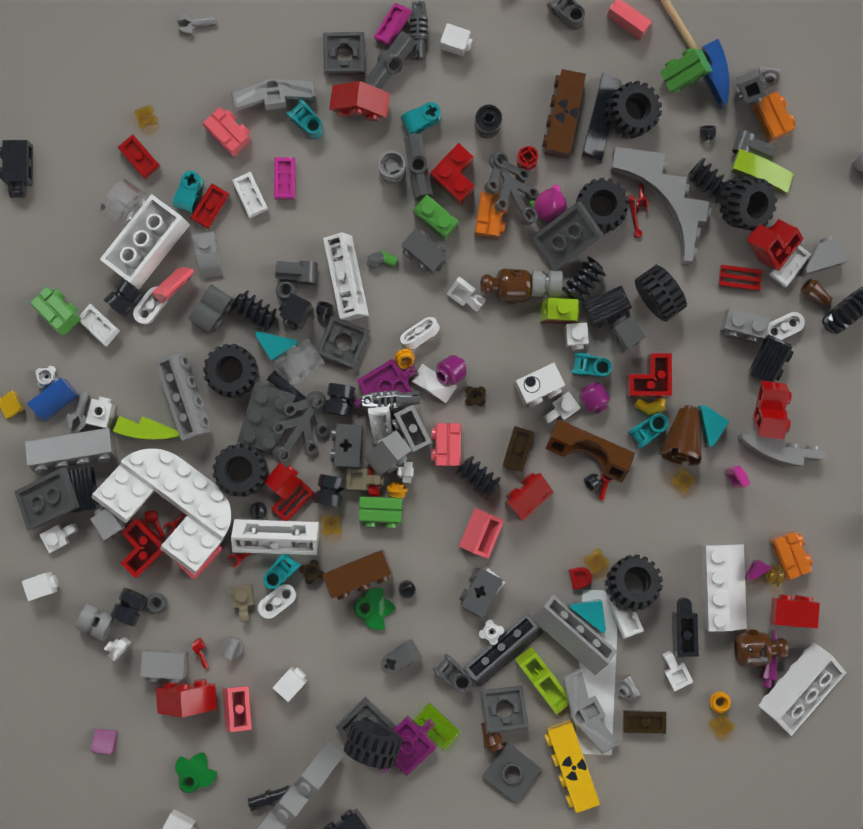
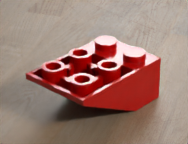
(529, 496)

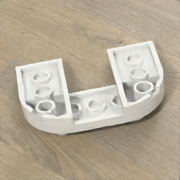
(183, 487)

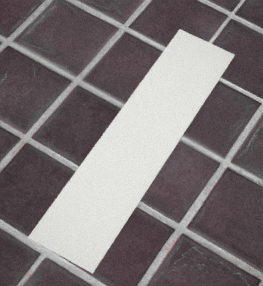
(602, 684)

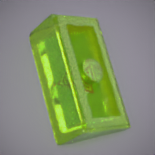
(443, 732)

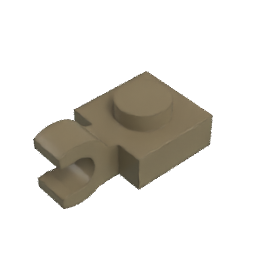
(360, 479)
(242, 597)

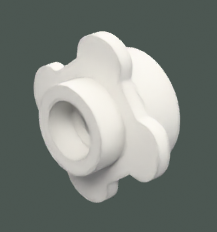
(42, 372)
(492, 638)

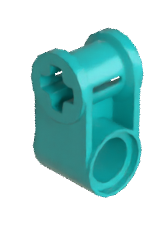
(304, 117)
(418, 119)
(188, 194)
(589, 365)
(647, 430)
(282, 570)

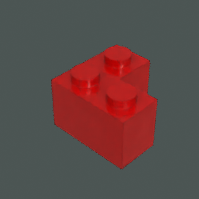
(359, 99)
(449, 174)
(775, 244)
(656, 381)
(770, 409)
(146, 545)
(795, 612)
(186, 699)

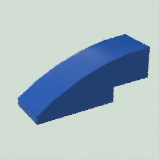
(719, 77)

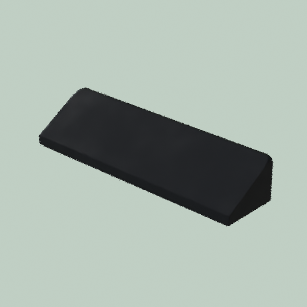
(598, 126)
(507, 648)

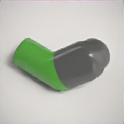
(380, 257)

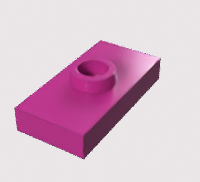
(392, 24)
(284, 178)
(737, 476)

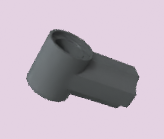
(749, 142)
(302, 272)

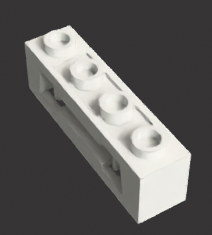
(345, 276)
(275, 536)

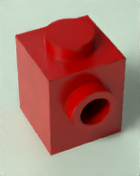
(283, 480)

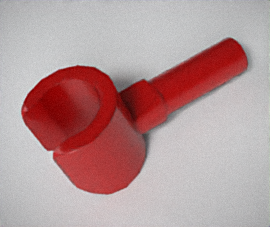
(642, 201)
(605, 482)
(373, 490)
(152, 516)
(174, 524)
(240, 557)
(197, 646)

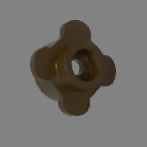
(480, 396)
(305, 570)

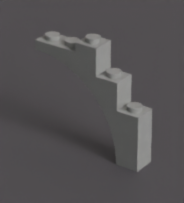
(686, 212)
(303, 788)

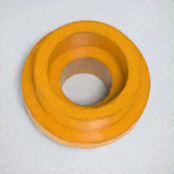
(404, 358)
(397, 489)
(726, 702)

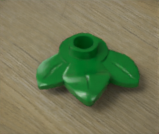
(377, 608)
(196, 770)

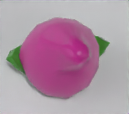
(550, 204)

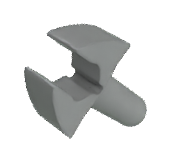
(193, 23)
(79, 412)

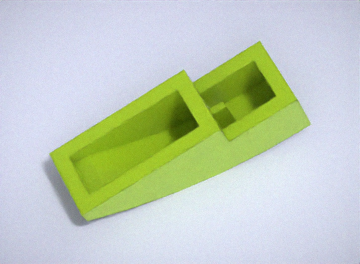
(755, 166)
(145, 429)
(543, 679)

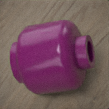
(451, 370)
(594, 398)

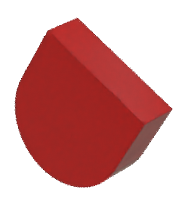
(580, 577)

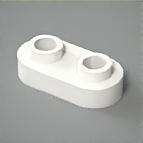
(148, 304)
(783, 327)
(419, 333)
(277, 600)

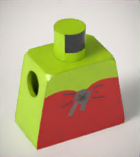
(560, 311)

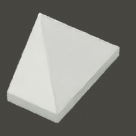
(428, 381)

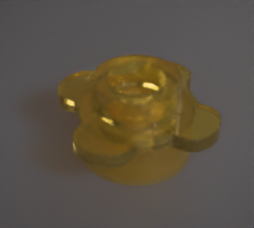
(140, 113)
(689, 480)
(336, 529)
(602, 561)
(775, 575)
(722, 731)

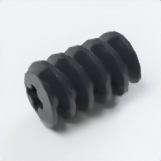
(708, 179)
(584, 279)
(254, 310)
(479, 477)

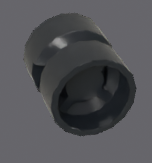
(488, 121)
(123, 297)
(339, 399)
(330, 490)
(128, 609)

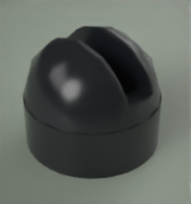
(707, 132)
(324, 308)
(592, 482)
(262, 510)
(408, 592)

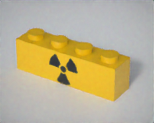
(572, 766)

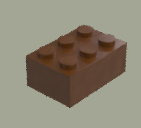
(358, 575)

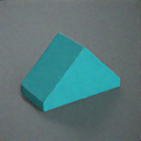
(275, 345)
(711, 425)
(592, 612)

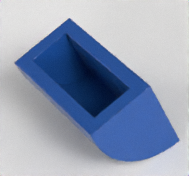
(53, 399)

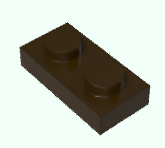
(518, 449)
(644, 721)

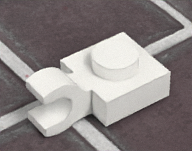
(463, 293)
(563, 407)
(406, 472)
(57, 537)
(117, 648)
(677, 673)

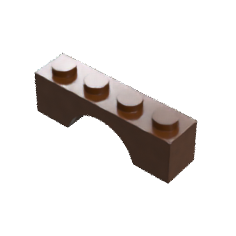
(612, 458)

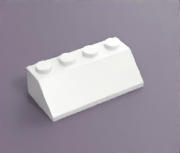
(145, 241)
(724, 587)
(802, 688)

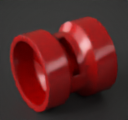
(527, 158)

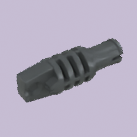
(419, 28)
(393, 399)

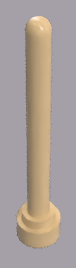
(679, 24)

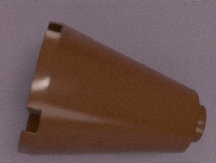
(684, 438)

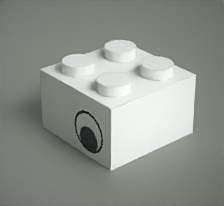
(539, 384)

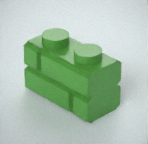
(685, 70)
(435, 217)
(55, 310)
(380, 510)

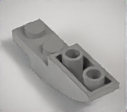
(775, 450)

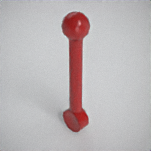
(637, 233)

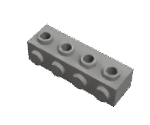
(183, 396)
(70, 450)
(574, 634)

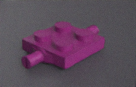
(385, 378)
(415, 744)

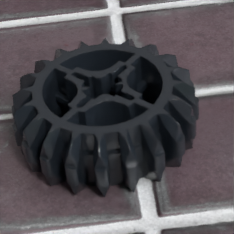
(844, 313)

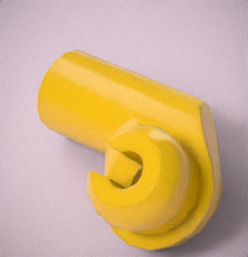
(650, 408)

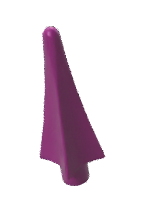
(769, 672)

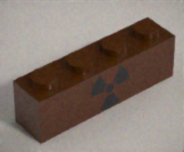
(565, 113)

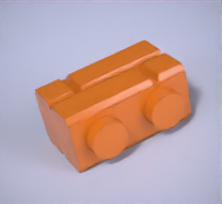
(774, 116)
(489, 221)
(791, 555)

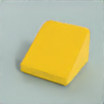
(11, 404)

